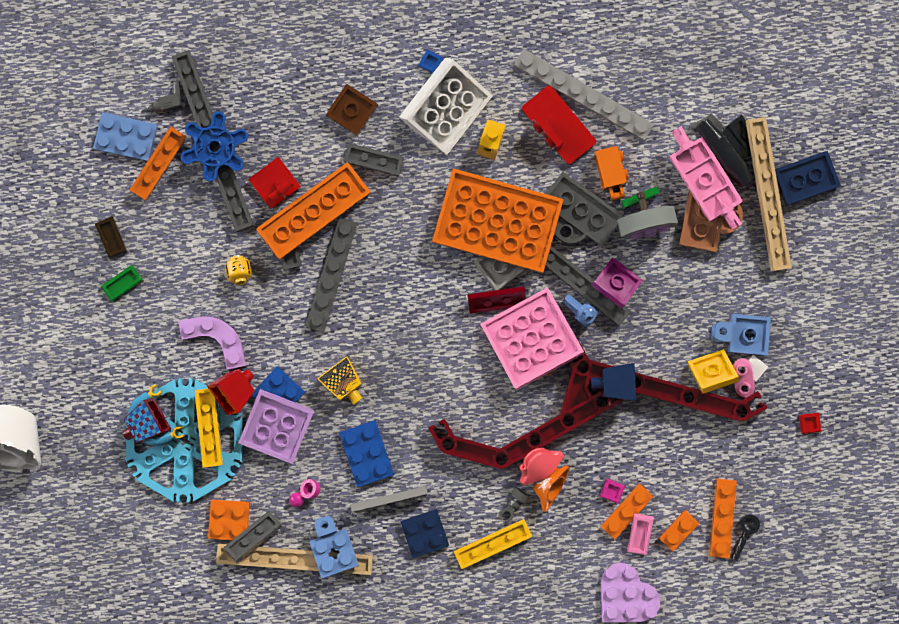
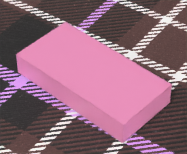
(640, 534)

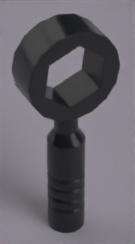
(742, 540)

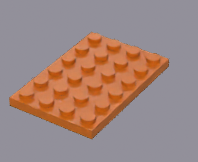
(497, 220)

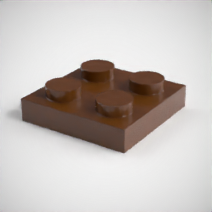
(351, 110)

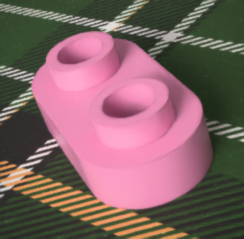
(745, 378)

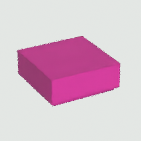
(612, 491)

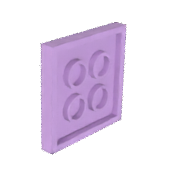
(276, 426)

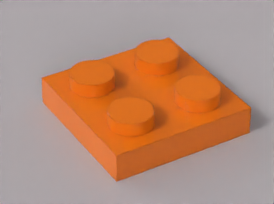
(228, 519)

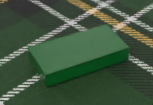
(632, 201)
(122, 283)

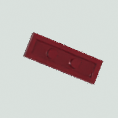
(495, 299)

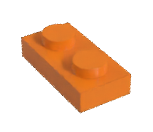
(678, 530)

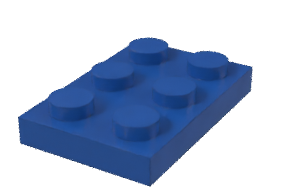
(366, 453)

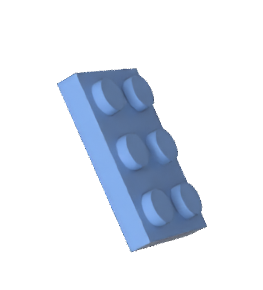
(125, 137)

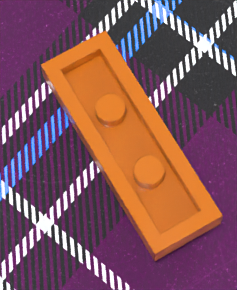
(624, 513)

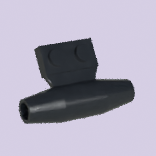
(729, 147)

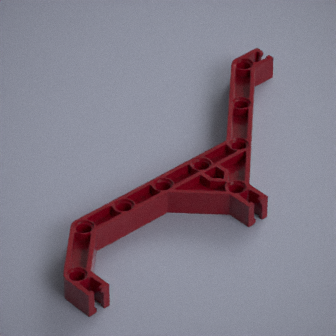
(583, 407)

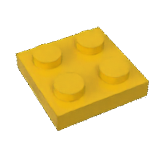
(713, 371)

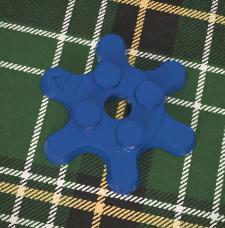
(205, 137)

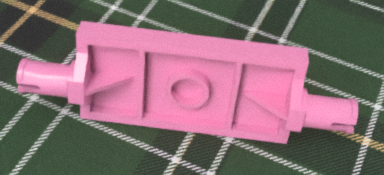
(705, 179)

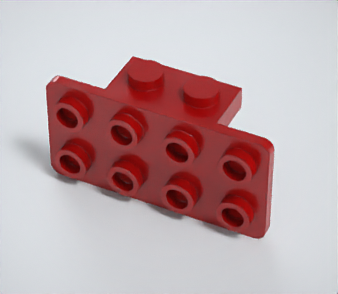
(558, 125)

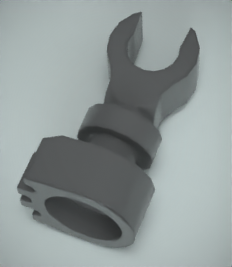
(519, 496)

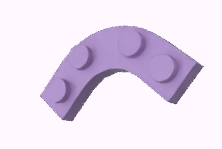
(220, 331)

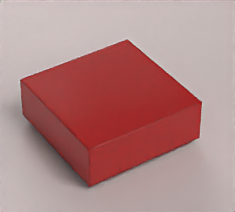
(810, 423)

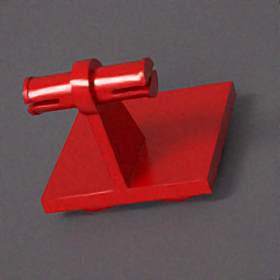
(274, 183)

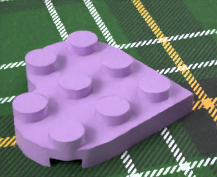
(625, 596)

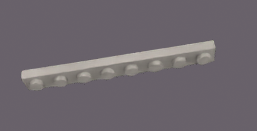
(583, 95)

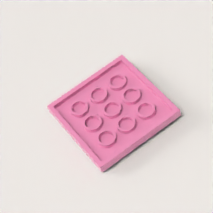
(532, 339)

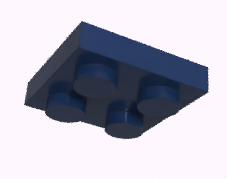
(424, 533)

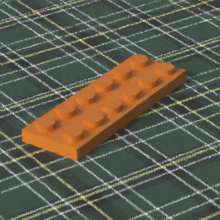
(313, 211)

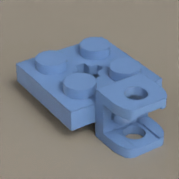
(735, 332)
(328, 540)

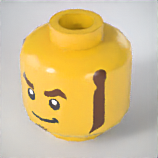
(238, 270)

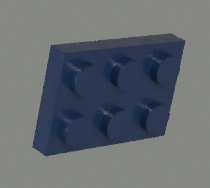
(807, 178)

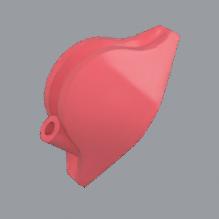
(539, 465)

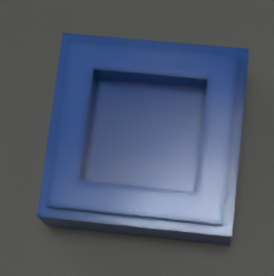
(430, 61)

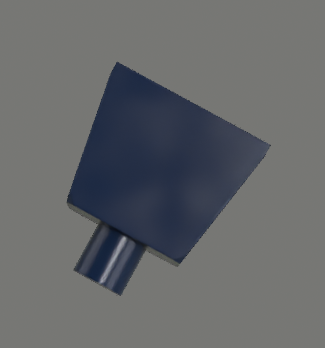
(617, 382)

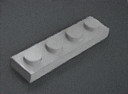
(397, 498)

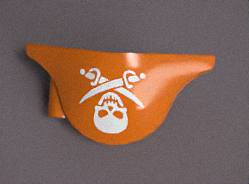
(550, 487)

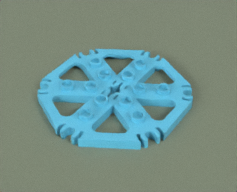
(184, 459)

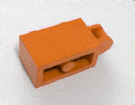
(611, 171)

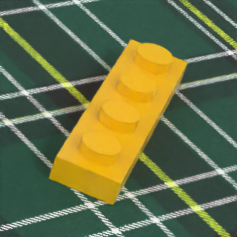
(208, 428)
(492, 543)

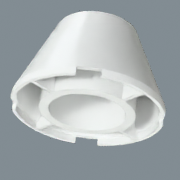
(18, 440)

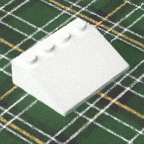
(446, 105)

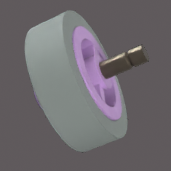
(647, 221)

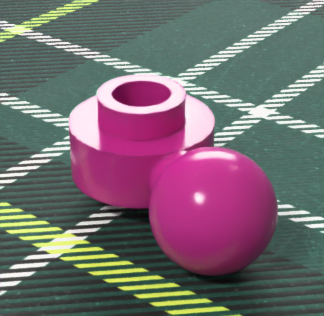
(297, 499)

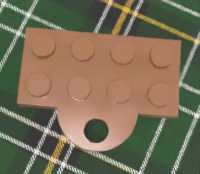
(699, 232)

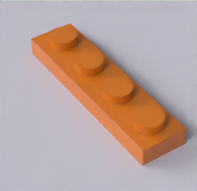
(157, 163)
(722, 518)

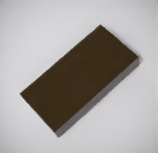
(111, 237)

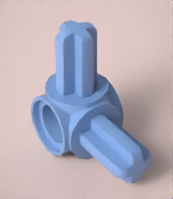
(584, 313)

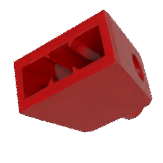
(232, 390)

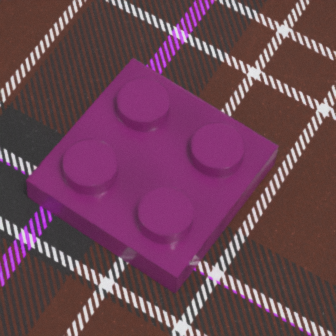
(617, 282)

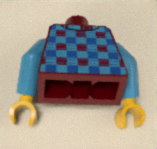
(147, 421)

